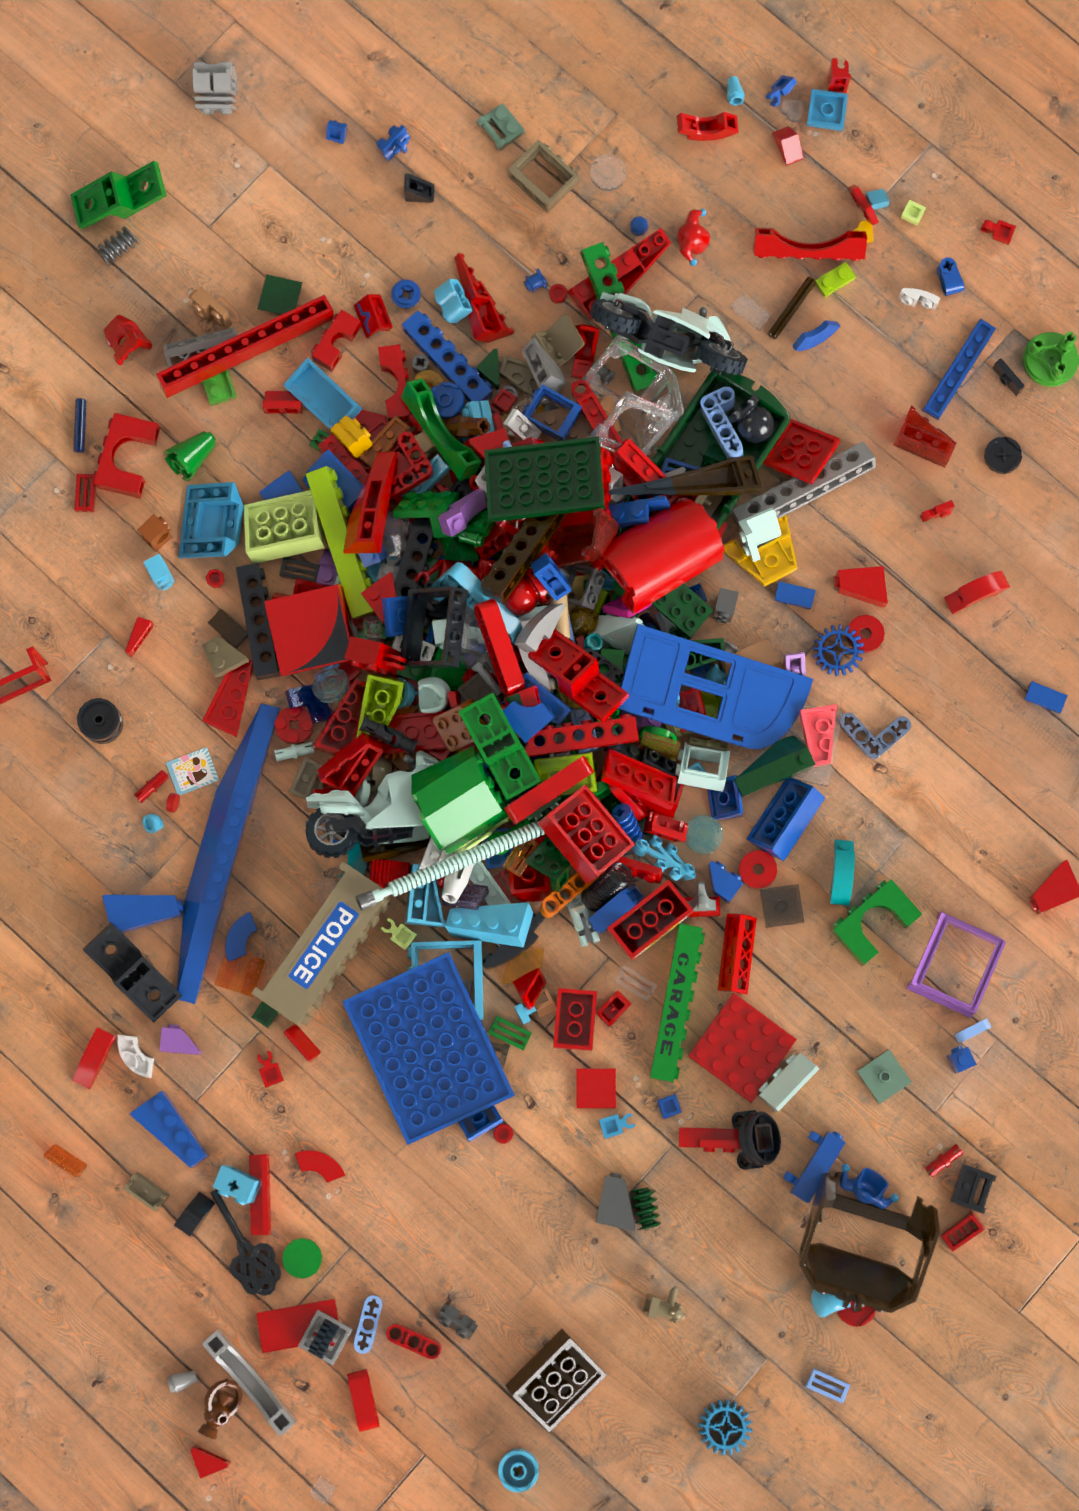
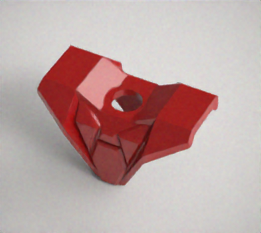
(134, 338)

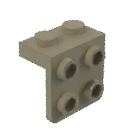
(560, 340)

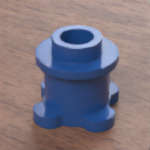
(535, 281)

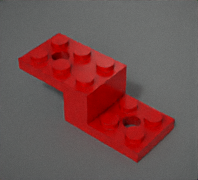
(579, 676)

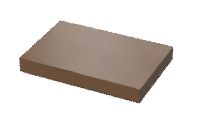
(760, 652)

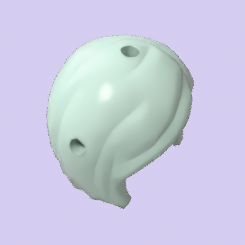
(433, 694)

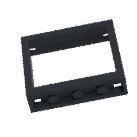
(415, 623)

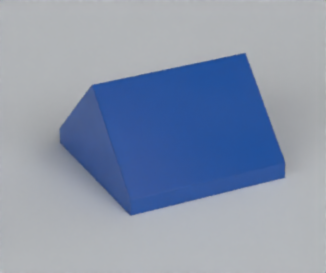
(726, 803)
(480, 1123)

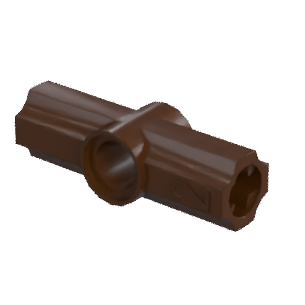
(467, 426)

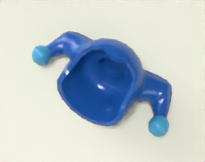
(867, 1187)

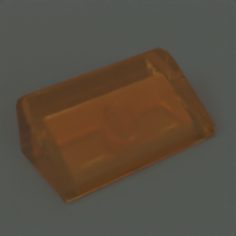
(65, 1160)

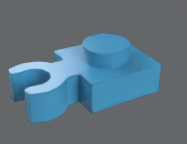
(613, 1126)

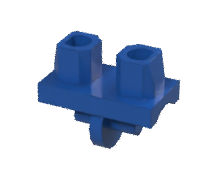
(395, 143)

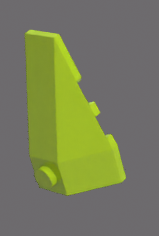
(380, 699)

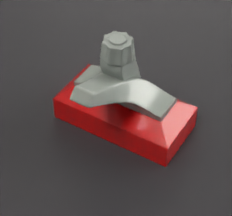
(702, 904)

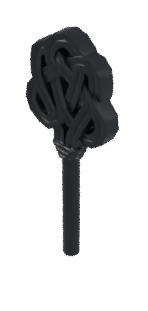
(242, 1243)

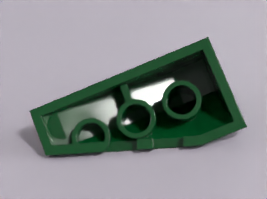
(781, 761)

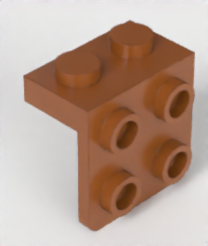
(453, 728)

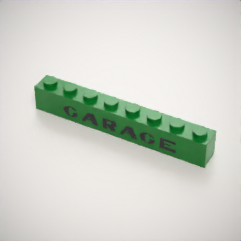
(676, 1002)

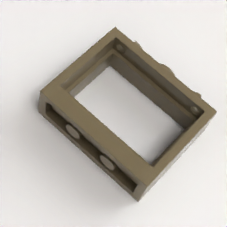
(530, 188)

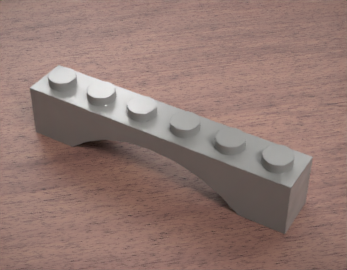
(251, 1382)

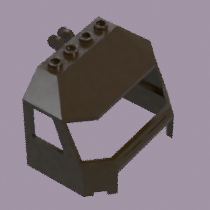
(858, 1277)

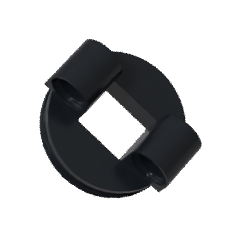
(747, 1124)

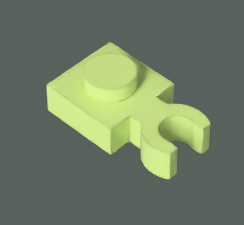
(401, 936)

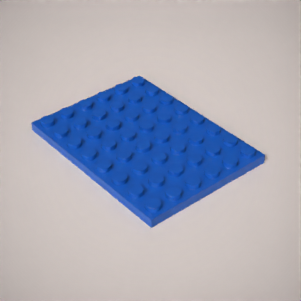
(428, 1048)

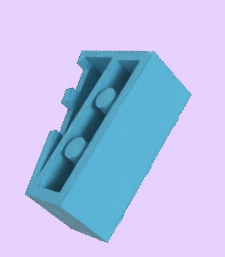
(424, 905)

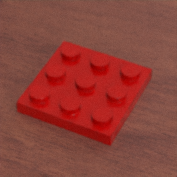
(802, 451)

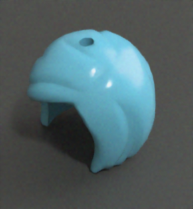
(825, 1303)

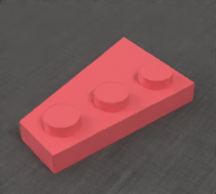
(818, 732)

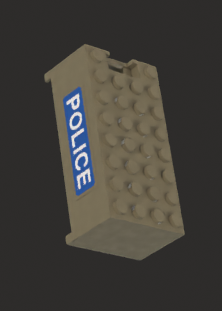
(323, 949)

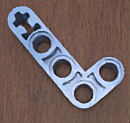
(724, 427)

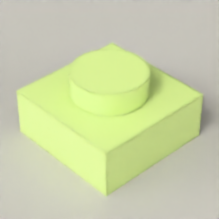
(913, 212)

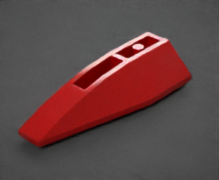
(629, 266)
(370, 511)

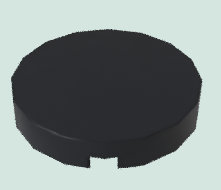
(1003, 455)

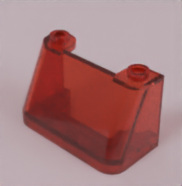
(582, 541)

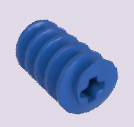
(625, 818)

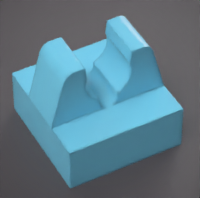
(524, 1013)

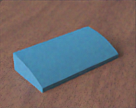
(321, 394)

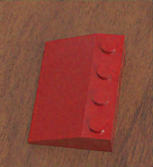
(586, 834)

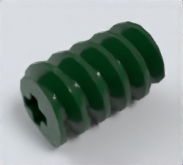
(645, 1208)

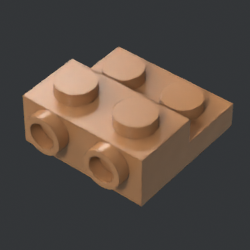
(209, 308)

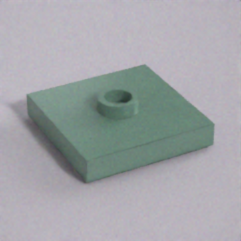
(884, 1076)

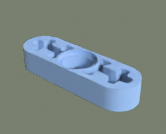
(377, 1310)

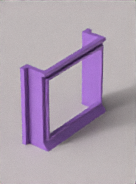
(916, 984)

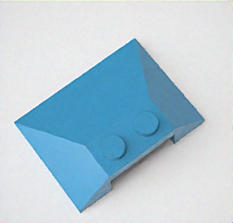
(211, 520)

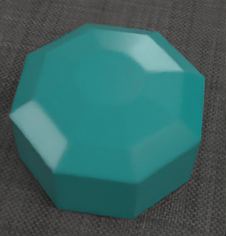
(593, 641)

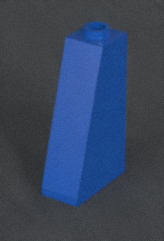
(138, 911)

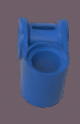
(950, 280)

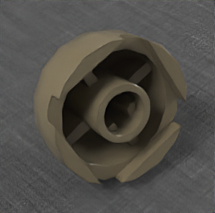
(378, 773)

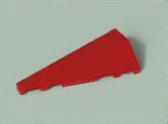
(484, 319)

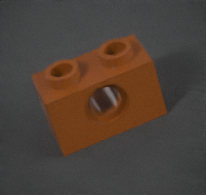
(155, 532)

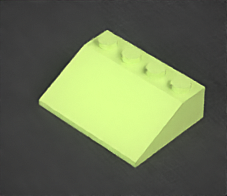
(282, 527)

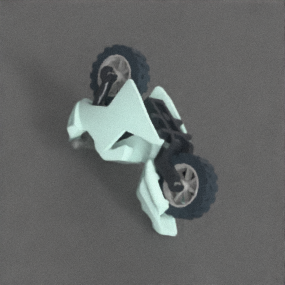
(670, 334)
(387, 820)

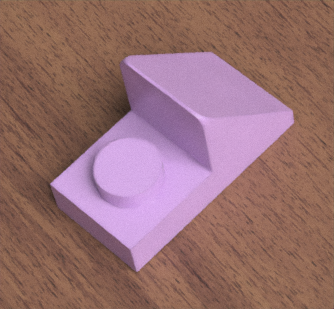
(795, 663)

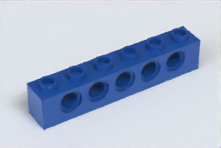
(419, 322)

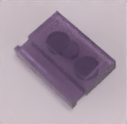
(470, 897)

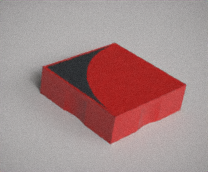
(309, 629)

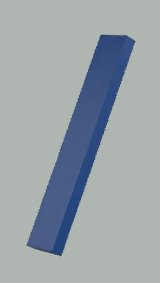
(959, 369)

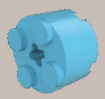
(524, 1480)

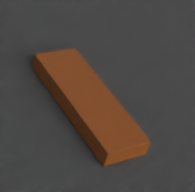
(384, 440)

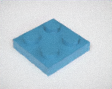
(827, 110)

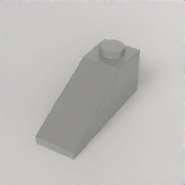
(543, 367)

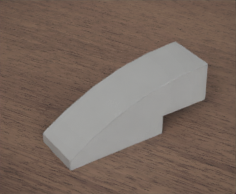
(539, 628)

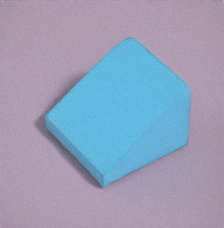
(877, 199)

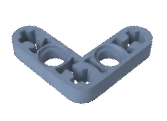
(875, 741)

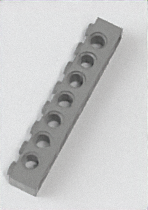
(792, 496)

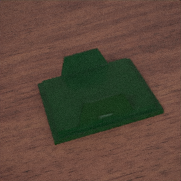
(279, 295)

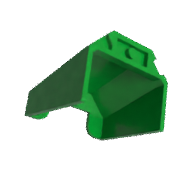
(457, 799)

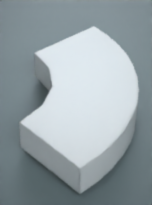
(133, 1057)

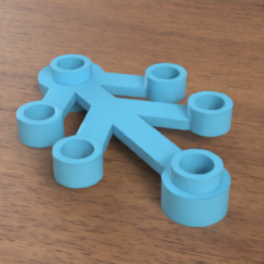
(664, 861)

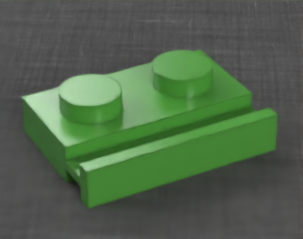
(219, 388)

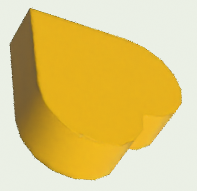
(866, 226)

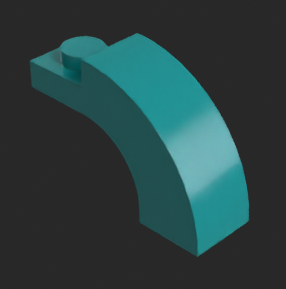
(842, 872)

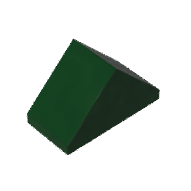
(490, 369)
(460, 551)

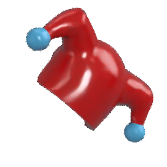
(692, 236)

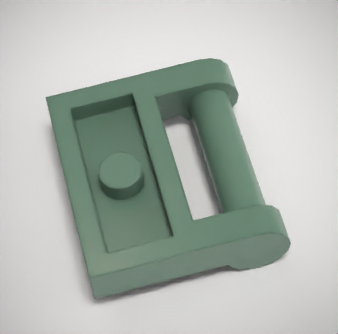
(505, 123)

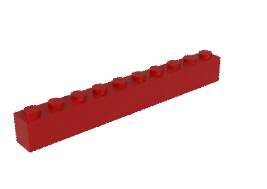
(245, 346)

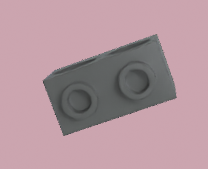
(725, 605)

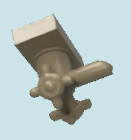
(670, 1309)

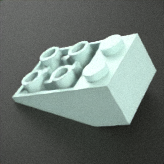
(617, 631)

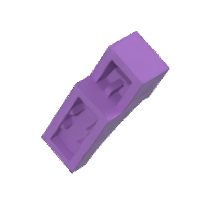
(462, 512)

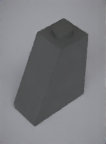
(615, 1204)

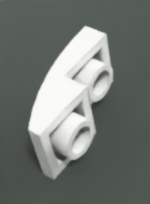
(911, 296)

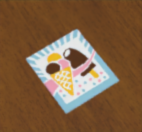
(192, 771)

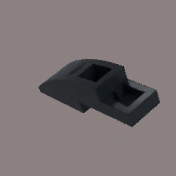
(647, 756)
(507, 952)

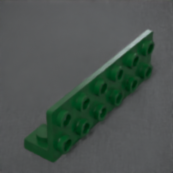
(683, 609)
(552, 862)

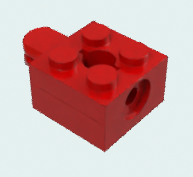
(374, 656)

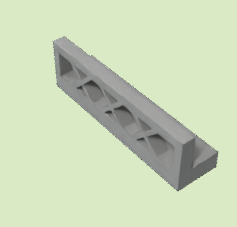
(197, 344)

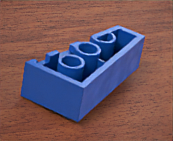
(169, 1127)

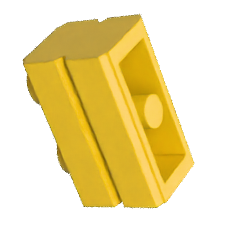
(351, 436)

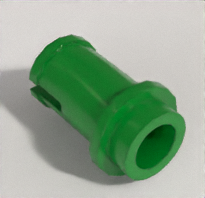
(472, 538)

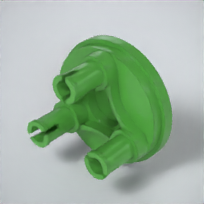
(1051, 358)

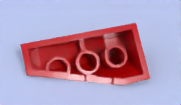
(531, 885)

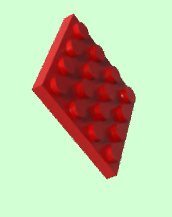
(742, 1047)

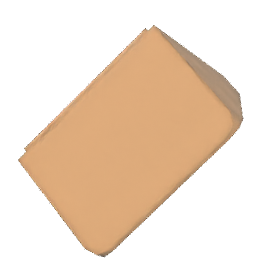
(544, 1003)

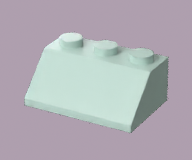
(787, 1081)

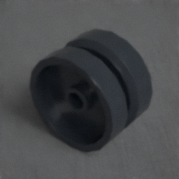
(94, 711)

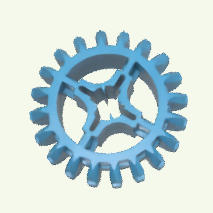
(725, 1417)

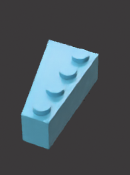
(493, 923)

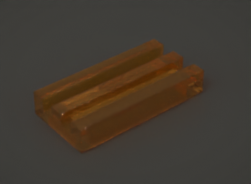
(515, 852)

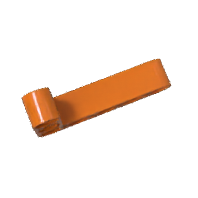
(558, 902)

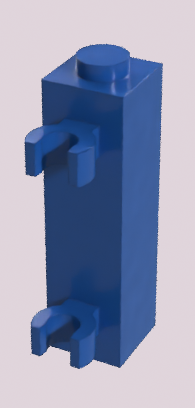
(820, 1163)

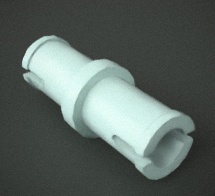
(294, 751)

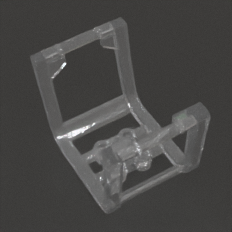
(659, 415)

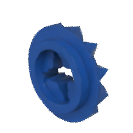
(408, 286)

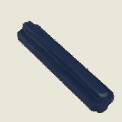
(79, 427)

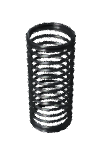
(615, 882)

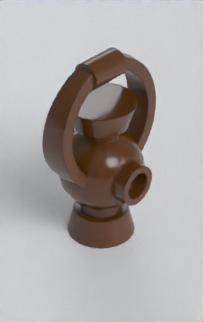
(216, 1412)

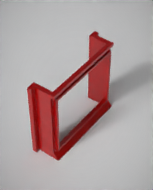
(38, 665)

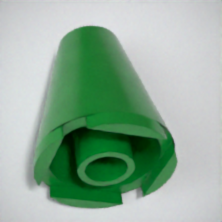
(190, 454)

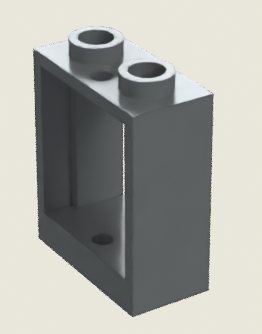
(593, 586)

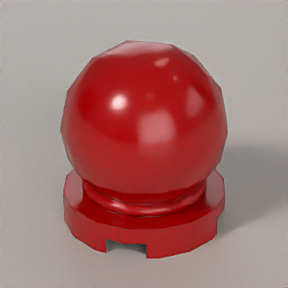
(526, 595)

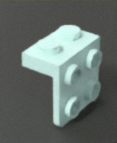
(758, 530)

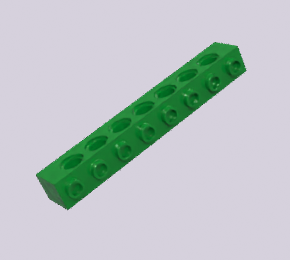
(601, 252)

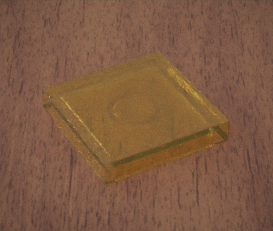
(661, 744)

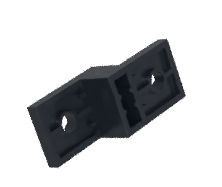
(132, 972)

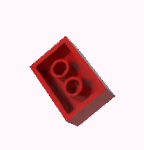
(575, 1019)

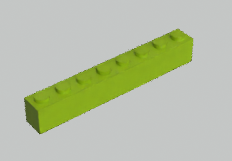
(335, 522)

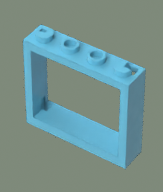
(478, 965)

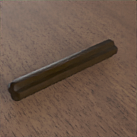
(791, 308)

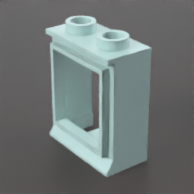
(699, 778)

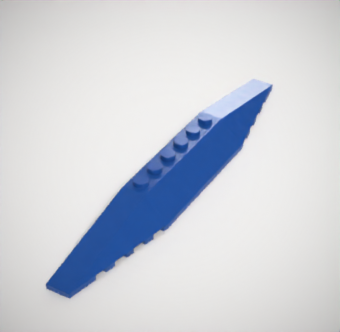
(219, 851)

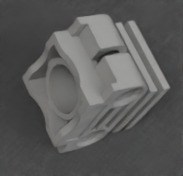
(215, 86)

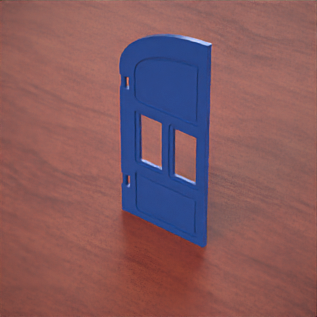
(755, 703)

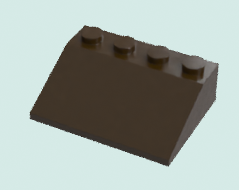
(555, 1380)

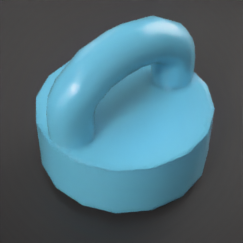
(152, 823)

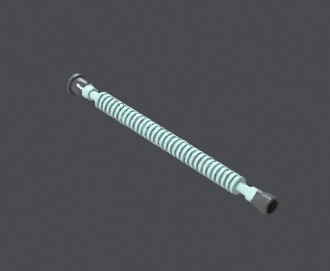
(451, 864)

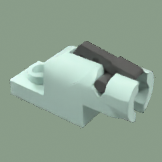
(580, 918)

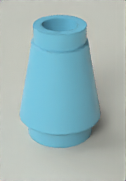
(735, 93)

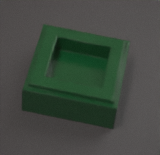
(265, 1014)

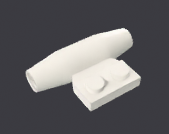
(454, 882)

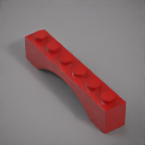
(846, 246)

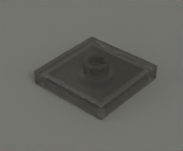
(782, 906)

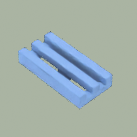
(812, 1379)

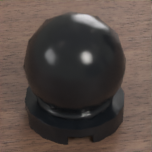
(753, 422)

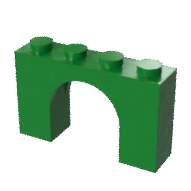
(888, 897)

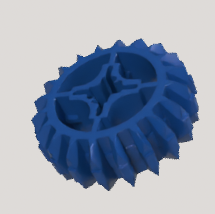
(848, 651)

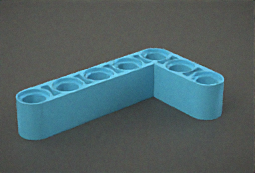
(463, 578)

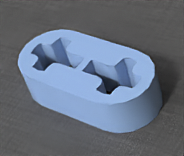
(972, 1030)

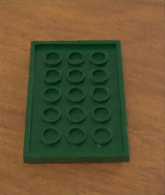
(544, 479)

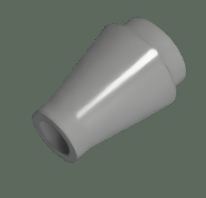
(180, 1381)

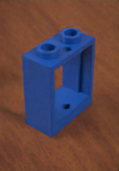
(574, 408)
(616, 908)

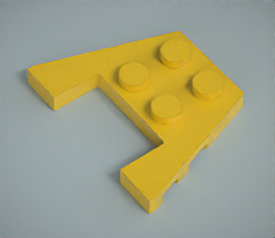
(775, 560)

